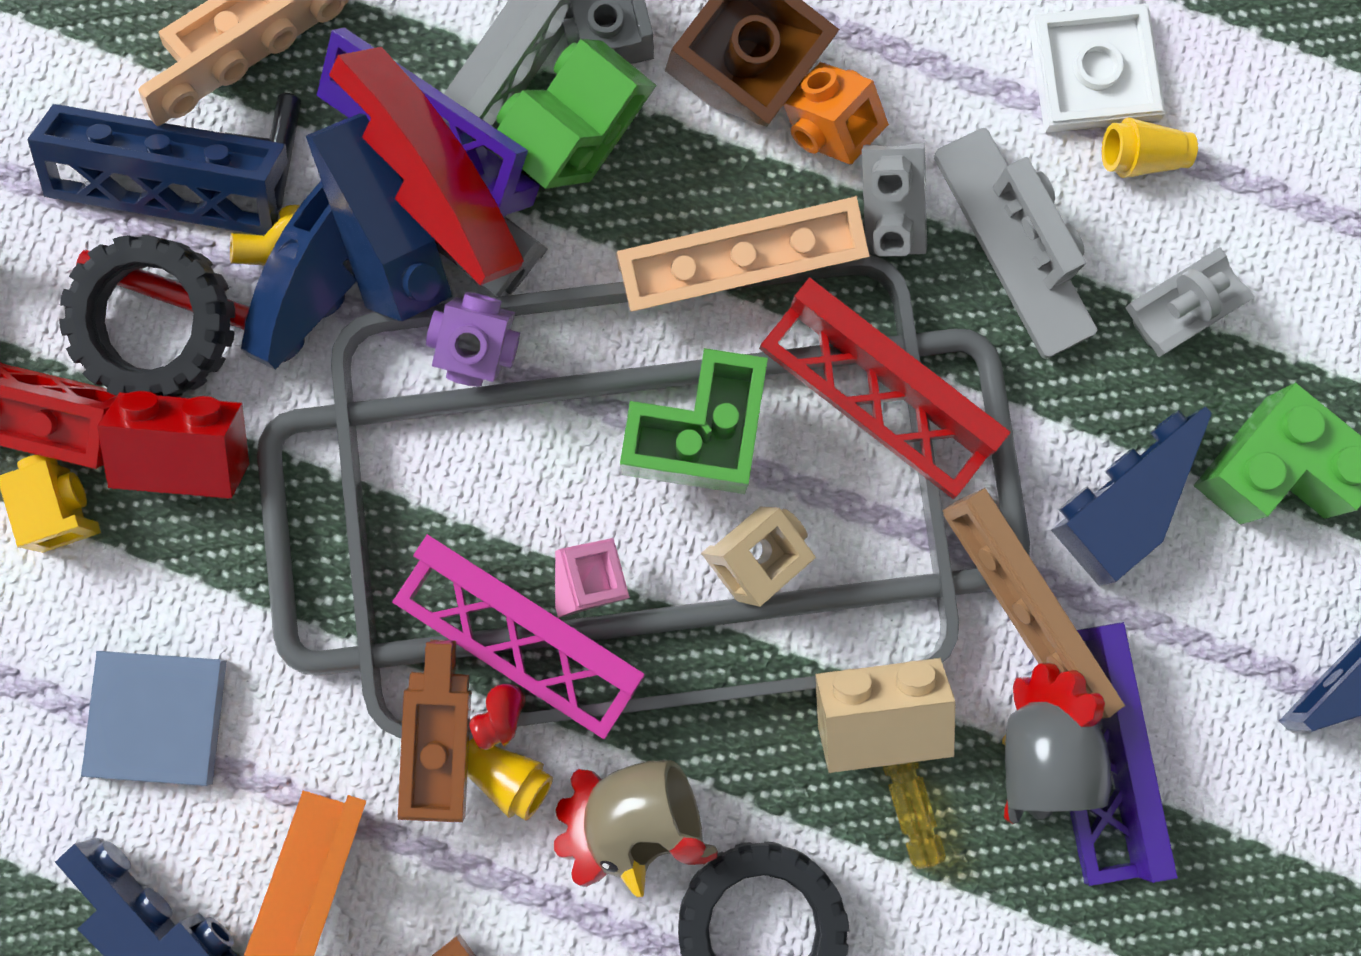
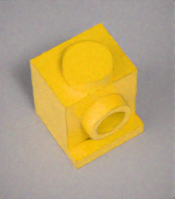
(45, 505)

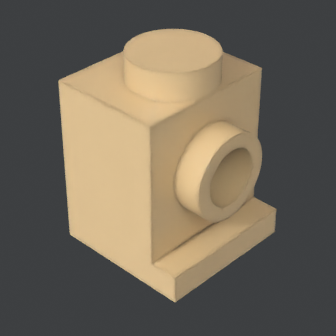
(781, 558)

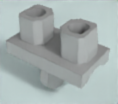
(895, 199)
(1188, 302)

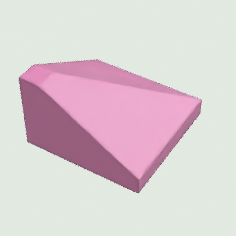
(588, 577)

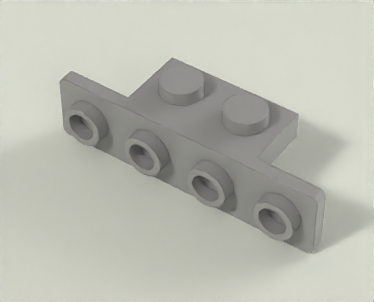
(1022, 238)

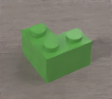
(578, 116)
(703, 445)
(1285, 448)

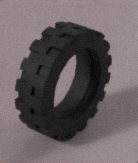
(87, 313)
(756, 860)

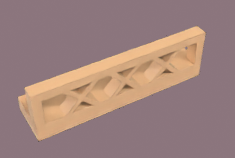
(742, 254)

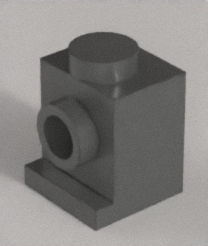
(628, 36)

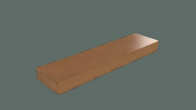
(1025, 593)

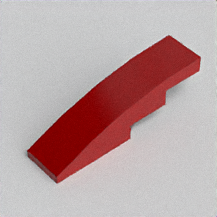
(439, 177)

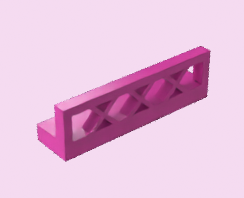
(531, 617)

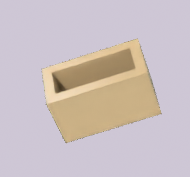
(885, 715)

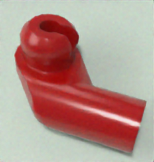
(502, 718)

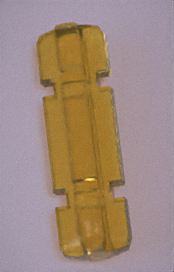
(915, 815)

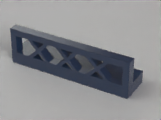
(154, 158)

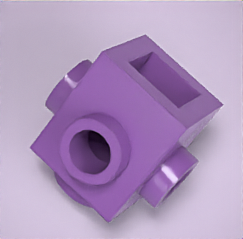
(489, 323)

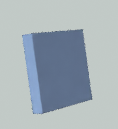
(154, 718)

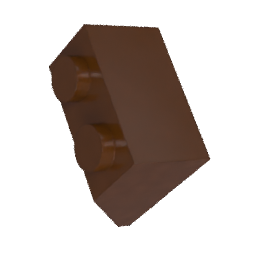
(749, 54)

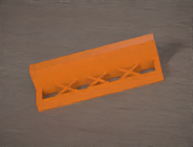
(305, 877)

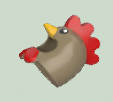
(628, 822)

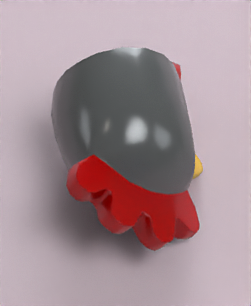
(1055, 746)

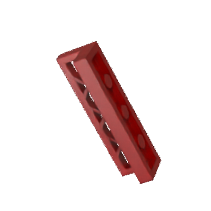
(898, 372)
(51, 415)

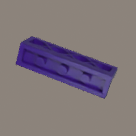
(503, 177)
(1132, 774)

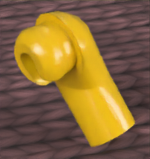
(256, 249)

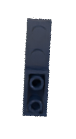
(298, 283)
(134, 918)

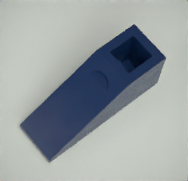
(1134, 509)

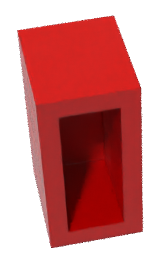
(174, 444)

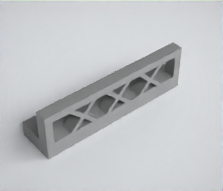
(509, 55)

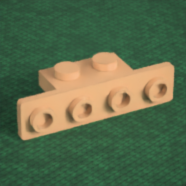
(219, 45)

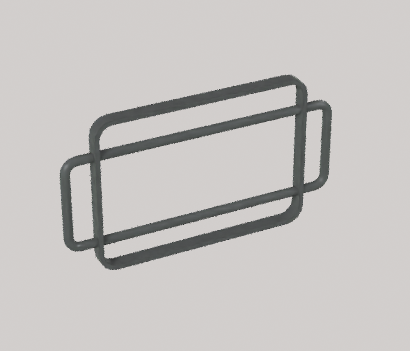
(347, 414)

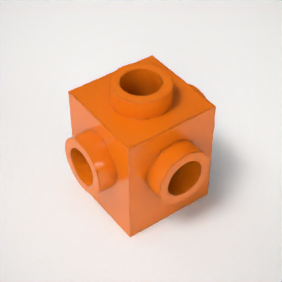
(835, 113)

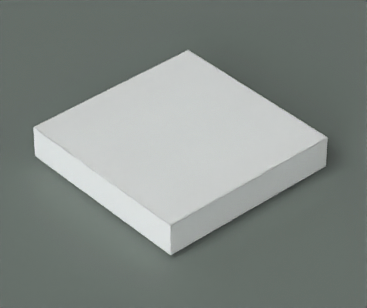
(1096, 67)

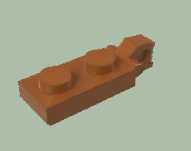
(435, 739)

